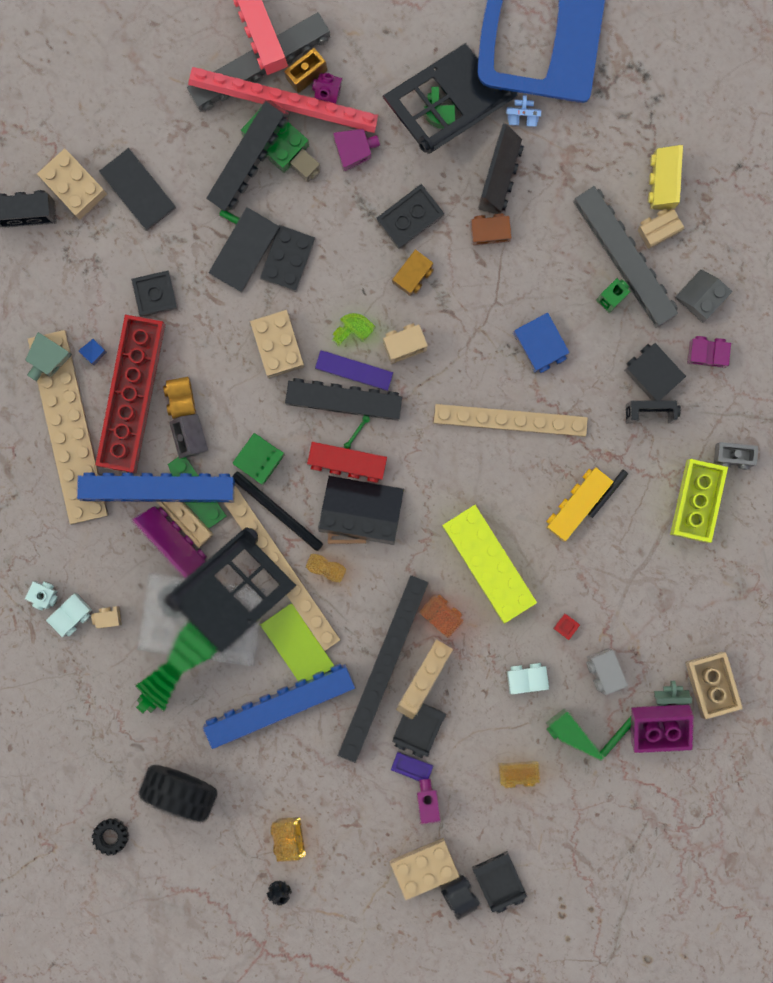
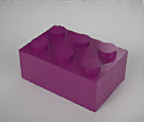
(661, 728)

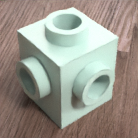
(35, 595)

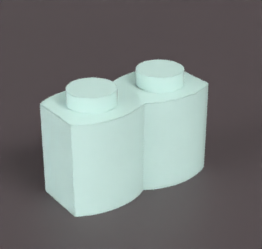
(69, 615)
(527, 679)

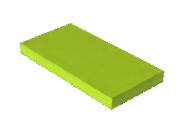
(296, 643)

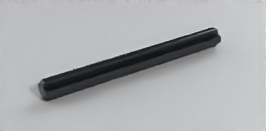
(277, 511)

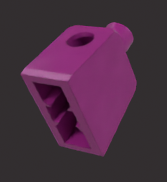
(354, 147)
(430, 812)

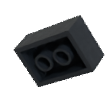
(27, 209)

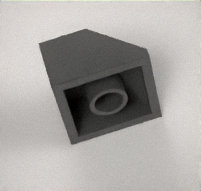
(703, 295)

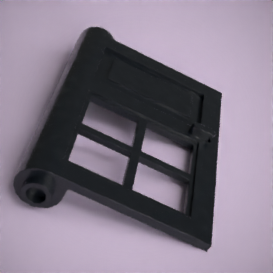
(459, 80)
(216, 609)

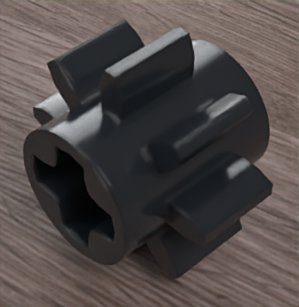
(279, 893)

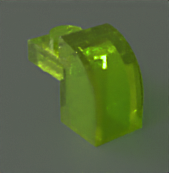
(354, 323)

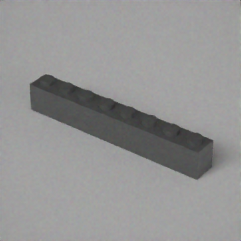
(293, 42)
(625, 256)

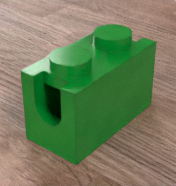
(613, 294)

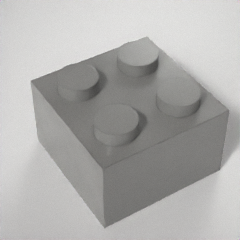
(606, 671)

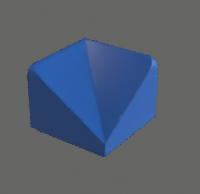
(92, 351)

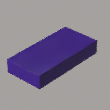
(411, 767)

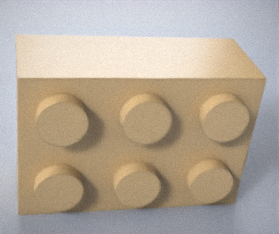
(72, 184)
(277, 344)
(713, 685)
(424, 868)

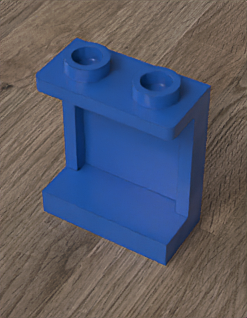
(542, 343)

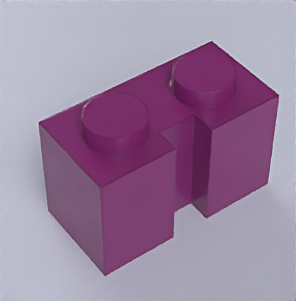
(709, 352)

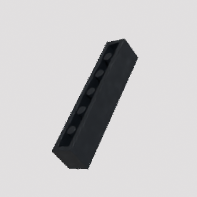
(248, 155)
(343, 400)

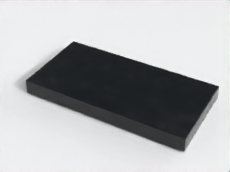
(137, 189)
(244, 249)

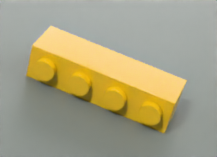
(579, 504)

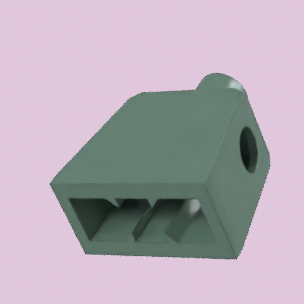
(45, 357)

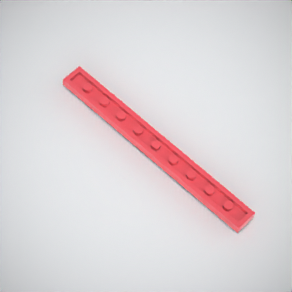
(288, 101)

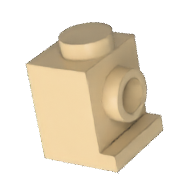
(106, 617)

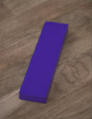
(354, 370)

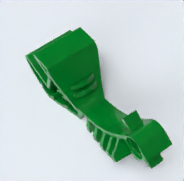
(187, 652)

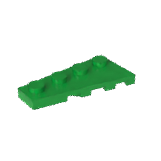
(208, 512)

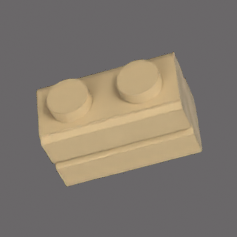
(660, 228)

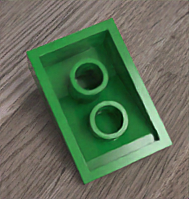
(569, 732)

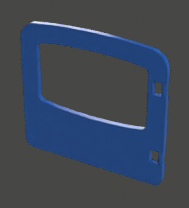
(572, 57)

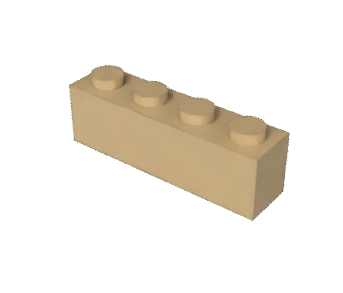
(424, 679)

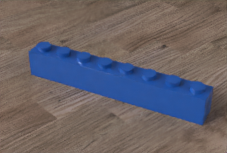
(156, 488)
(278, 706)

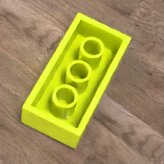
(699, 500)

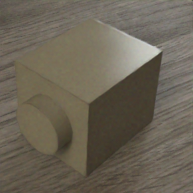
(305, 165)

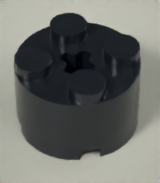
(459, 897)

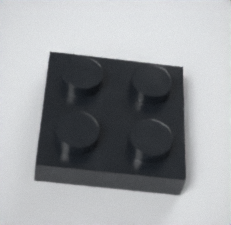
(154, 293)

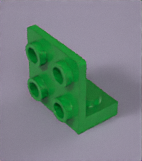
(258, 459)

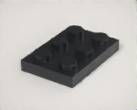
(410, 216)
(287, 258)

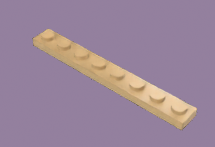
(510, 420)

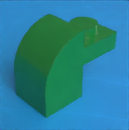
(447, 112)

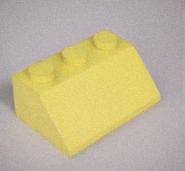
(665, 177)

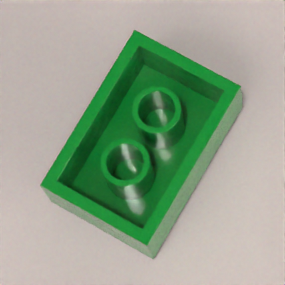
(286, 147)

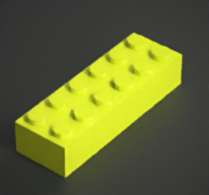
(489, 564)

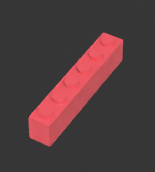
(263, 35)

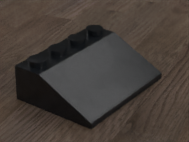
(501, 170)
(361, 510)

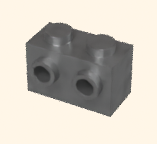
(188, 436)
(736, 454)

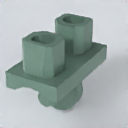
(672, 695)

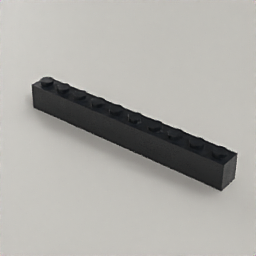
(383, 669)

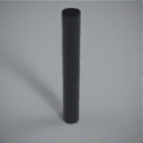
(617, 481)

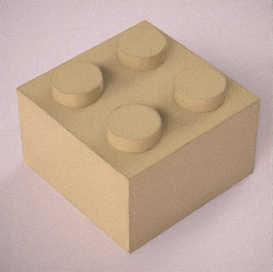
(404, 343)

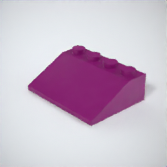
(170, 541)

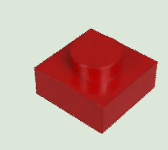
(566, 626)

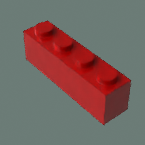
(346, 461)

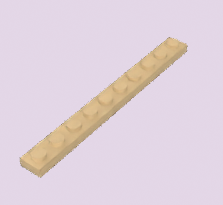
(299, 595)

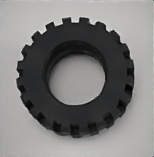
(177, 793)

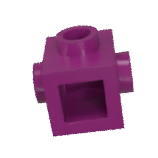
(327, 87)

